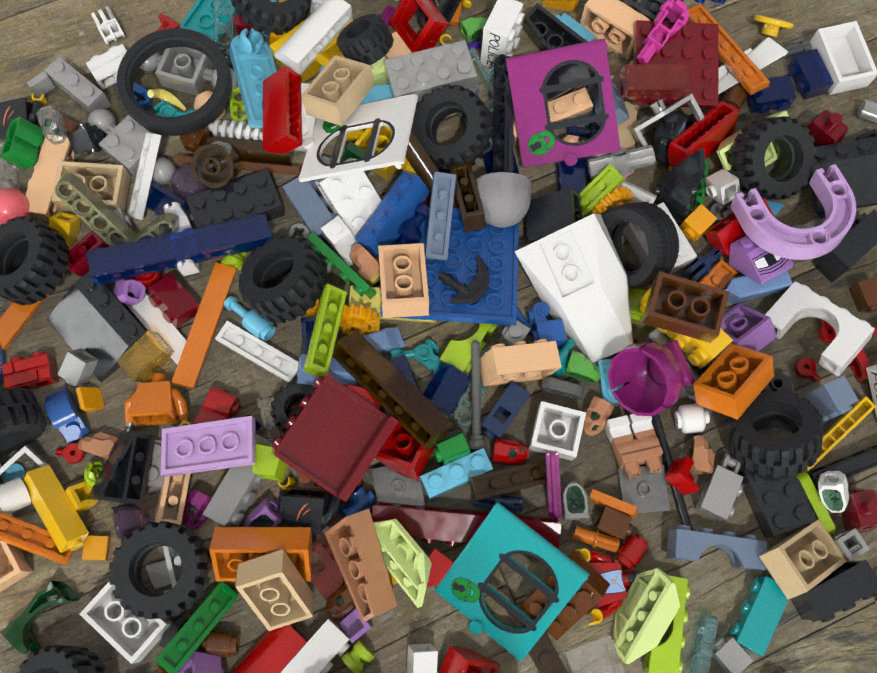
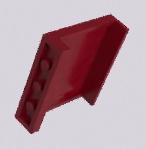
(333, 437)

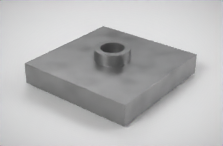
(396, 488)
(645, 491)

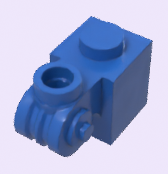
(544, 329)

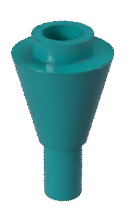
(564, 354)

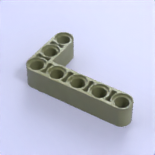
(98, 208)

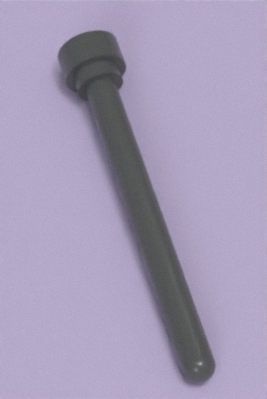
(476, 439)

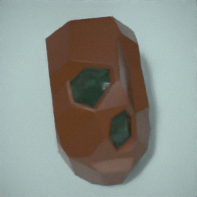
(339, 603)

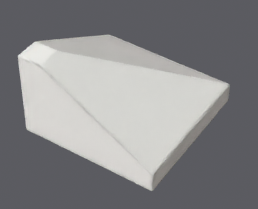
(159, 574)

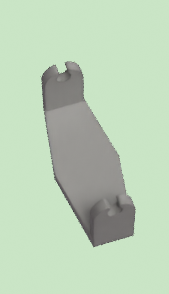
(661, 110)

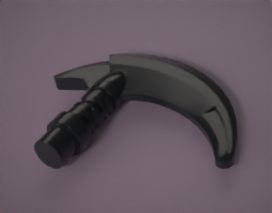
(472, 292)

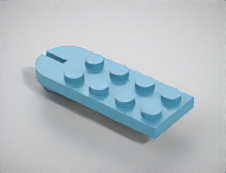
(252, 65)

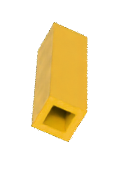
(55, 509)

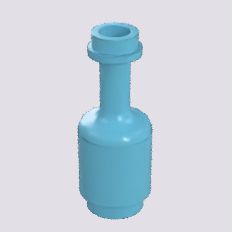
(251, 320)

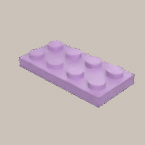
(208, 446)

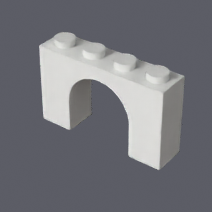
(850, 331)

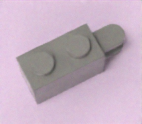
(721, 490)

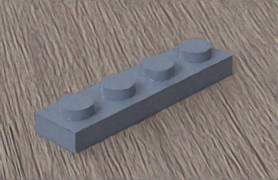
(440, 216)

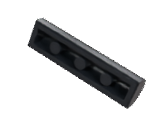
(848, 465)

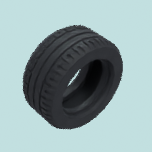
(660, 235)

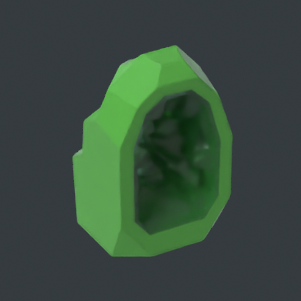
(472, 28)
(582, 368)

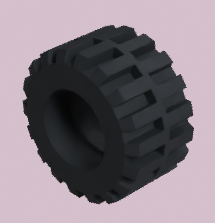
(365, 39)
(284, 401)

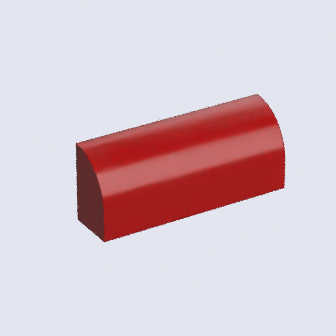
(282, 112)
(705, 134)
(272, 651)

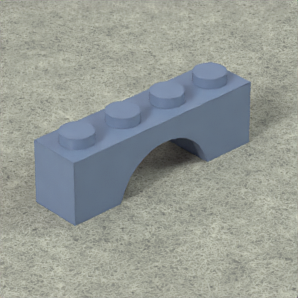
(689, 545)

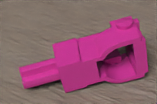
(660, 34)

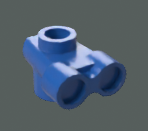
(359, 501)

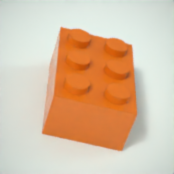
(734, 380)

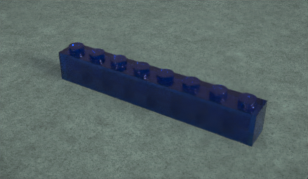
(165, 251)

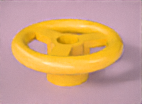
(772, 25)

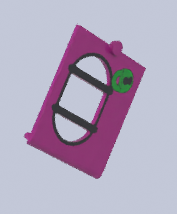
(529, 96)

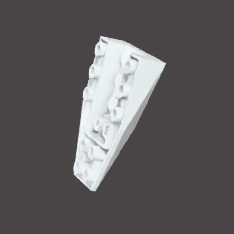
(583, 285)

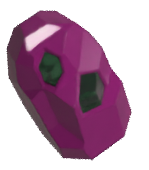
(194, 509)

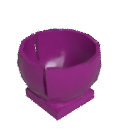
(653, 377)

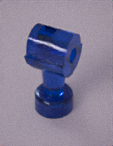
(584, 131)
(410, 229)

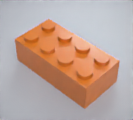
(240, 544)

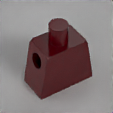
(827, 128)
(860, 510)

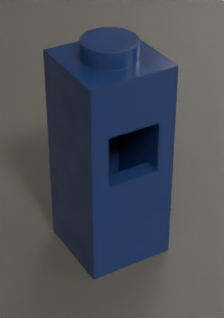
(504, 411)

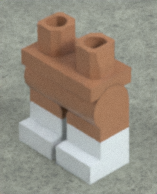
(634, 444)

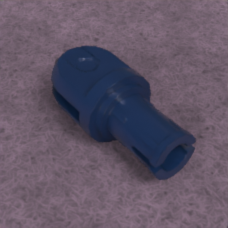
(702, 264)
(504, 500)

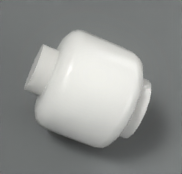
(691, 418)

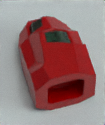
(509, 452)

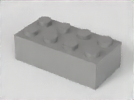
(429, 69)

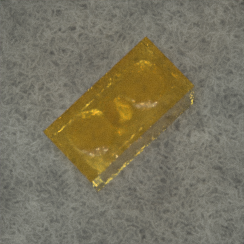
(145, 357)

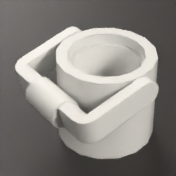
(13, 496)

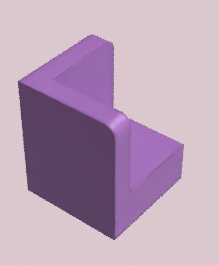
(354, 626)

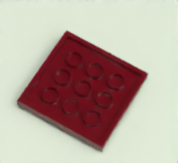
(692, 45)

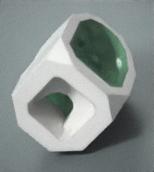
(833, 491)

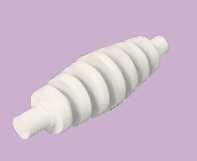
(235, 130)

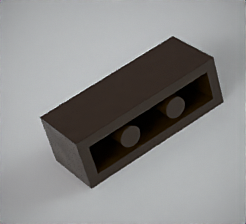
(466, 196)

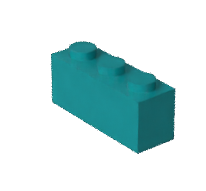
(759, 616)

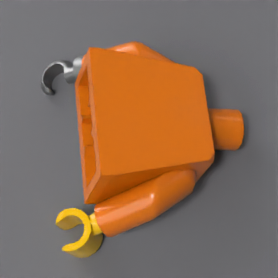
(155, 404)

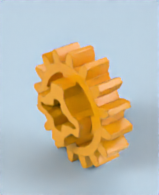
(618, 197)
(359, 319)

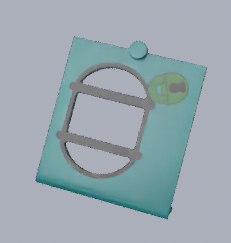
(492, 545)

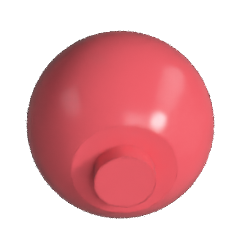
(13, 204)

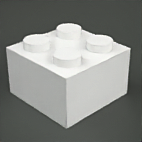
(557, 430)

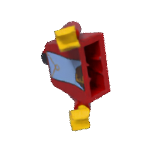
(618, 582)

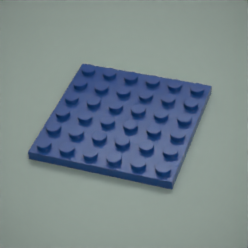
(497, 250)

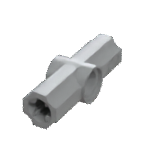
(623, 160)

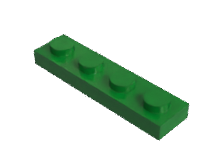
(346, 272)
(196, 628)

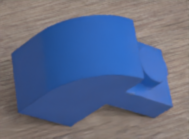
(64, 414)

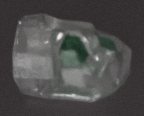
(52, 124)

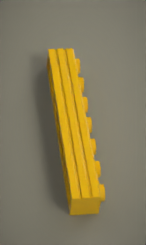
(844, 425)

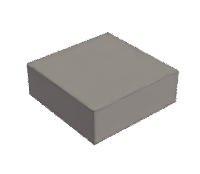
(41, 84)

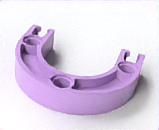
(795, 242)

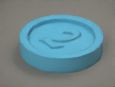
(14, 471)

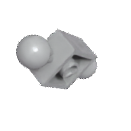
(184, 70)
(125, 145)

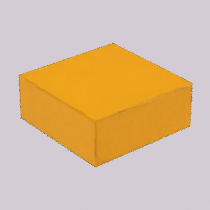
(96, 548)

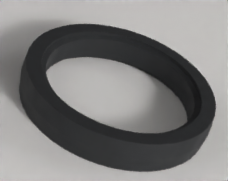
(161, 40)

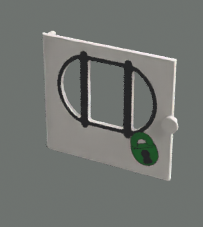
(394, 113)

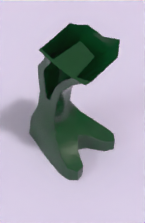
(20, 632)

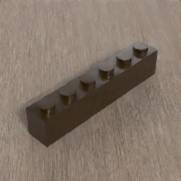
(391, 389)

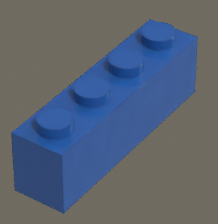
(394, 209)

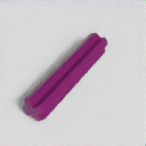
(553, 484)

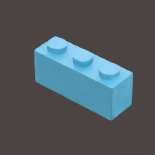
(455, 474)

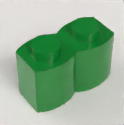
(22, 143)
(451, 449)

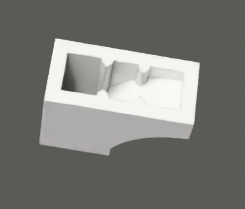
(339, 238)

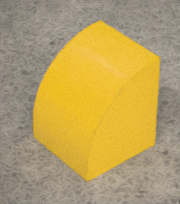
(66, 225)
(78, 497)

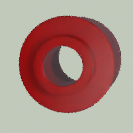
(632, 551)

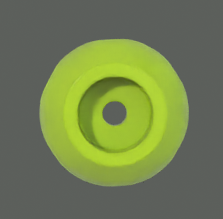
(92, 472)

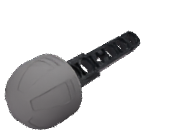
(503, 193)

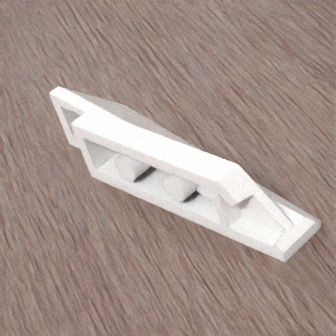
(761, 56)

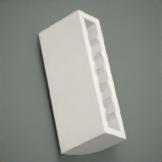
(314, 34)

